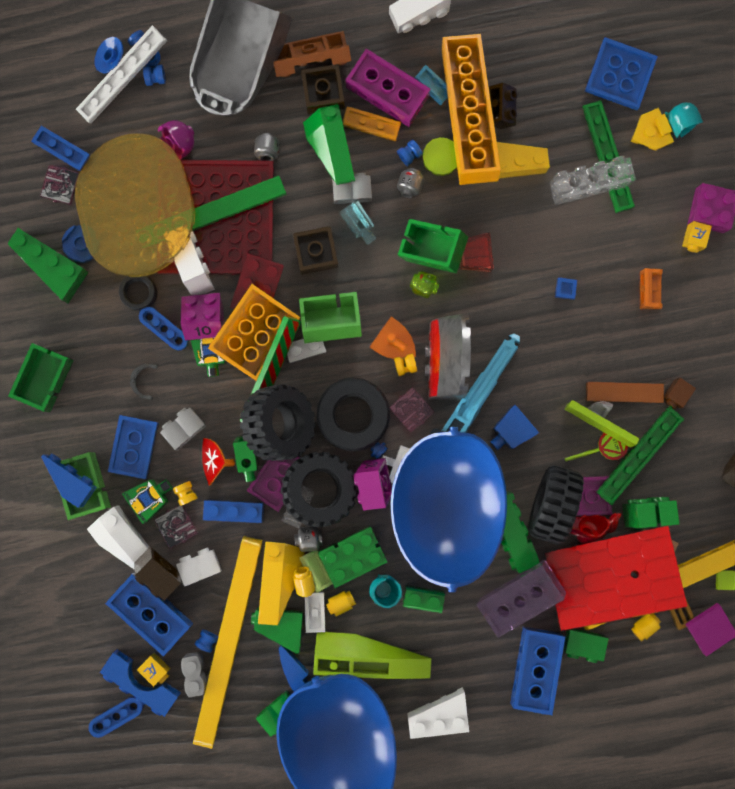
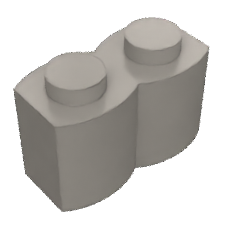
(353, 191)
(182, 428)
(195, 678)

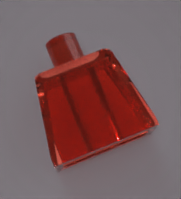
(478, 254)

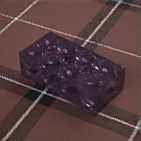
(521, 611)

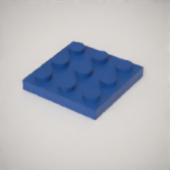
(621, 73)

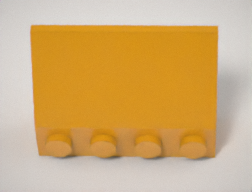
(250, 331)

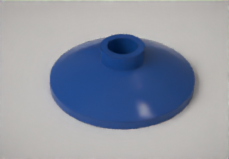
(108, 55)

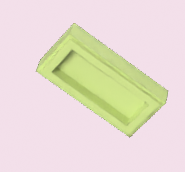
(320, 576)

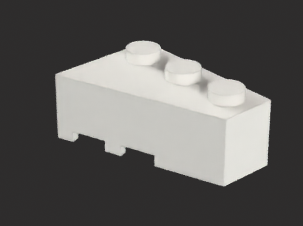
(410, 13)
(192, 269)
(440, 717)

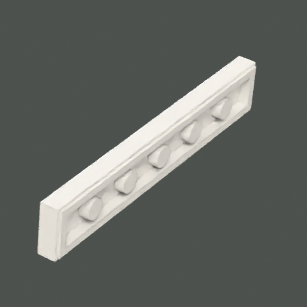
(122, 74)

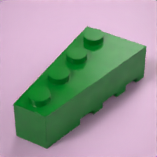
(53, 268)
(515, 539)

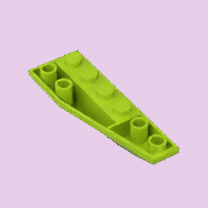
(366, 658)

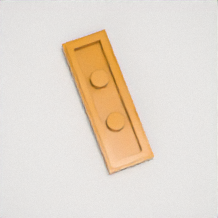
(371, 123)

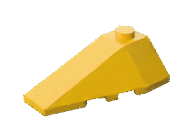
(277, 580)

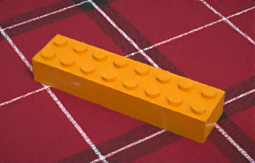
(470, 109)

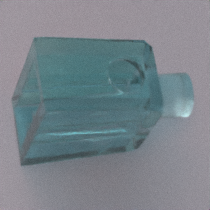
(353, 214)

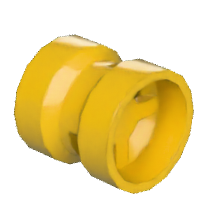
(409, 362)
(185, 493)

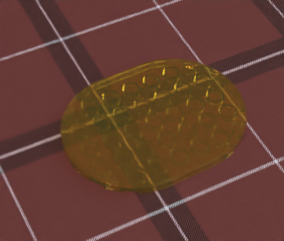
(134, 205)

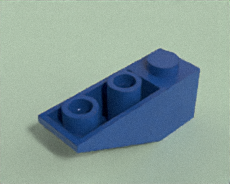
(70, 485)

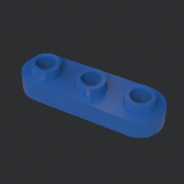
(156, 325)
(110, 722)

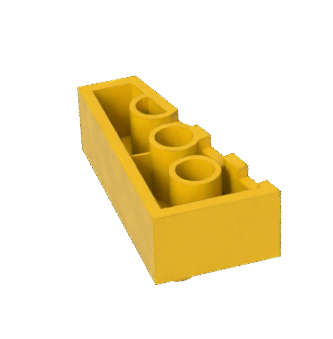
(522, 160)

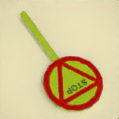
(608, 447)

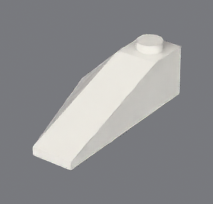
(118, 536)

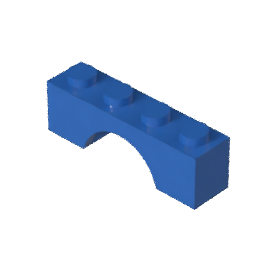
(119, 670)

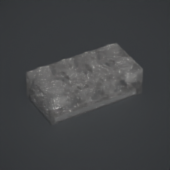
(619, 168)

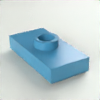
(434, 82)

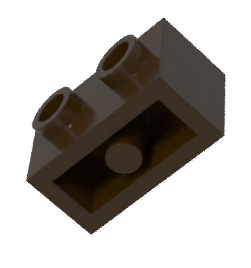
(503, 105)

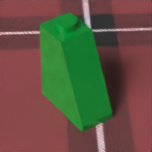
(287, 632)

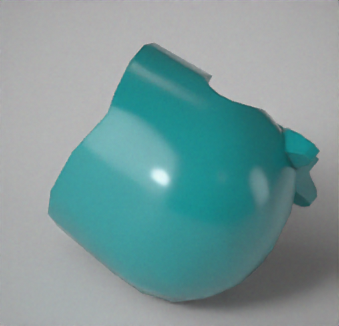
(683, 118)
(385, 591)

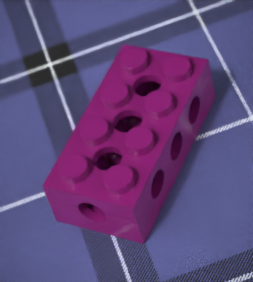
(387, 76)

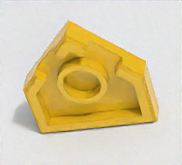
(653, 130)

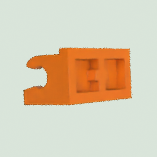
(650, 288)

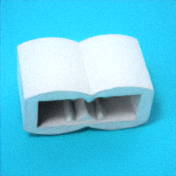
(198, 567)

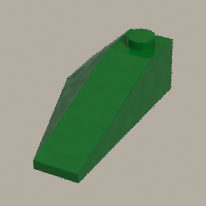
(327, 137)

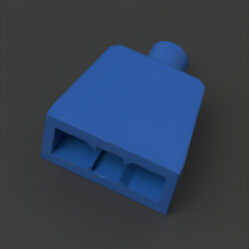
(513, 429)

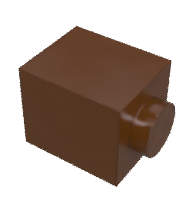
(678, 393)

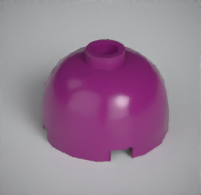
(178, 137)

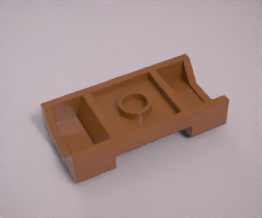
(312, 50)

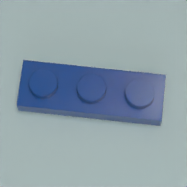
(60, 148)

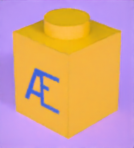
(696, 236)
(154, 670)

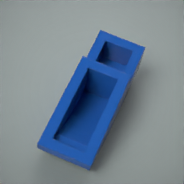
(293, 668)

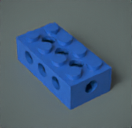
(145, 626)
(546, 680)

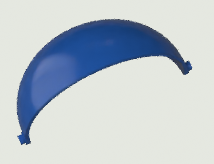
(449, 507)
(336, 736)

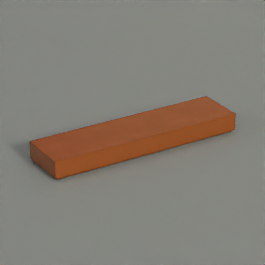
(625, 392)

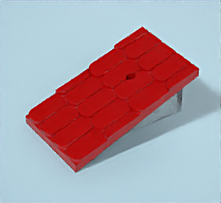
(601, 580)

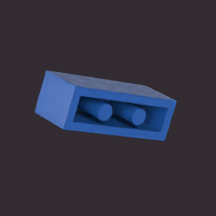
(233, 511)

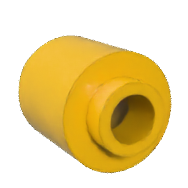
(303, 581)
(341, 603)
(646, 626)

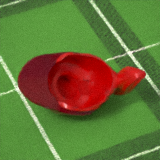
(594, 527)

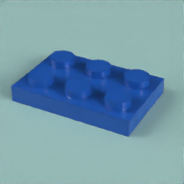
(133, 447)

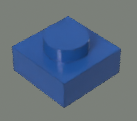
(566, 288)

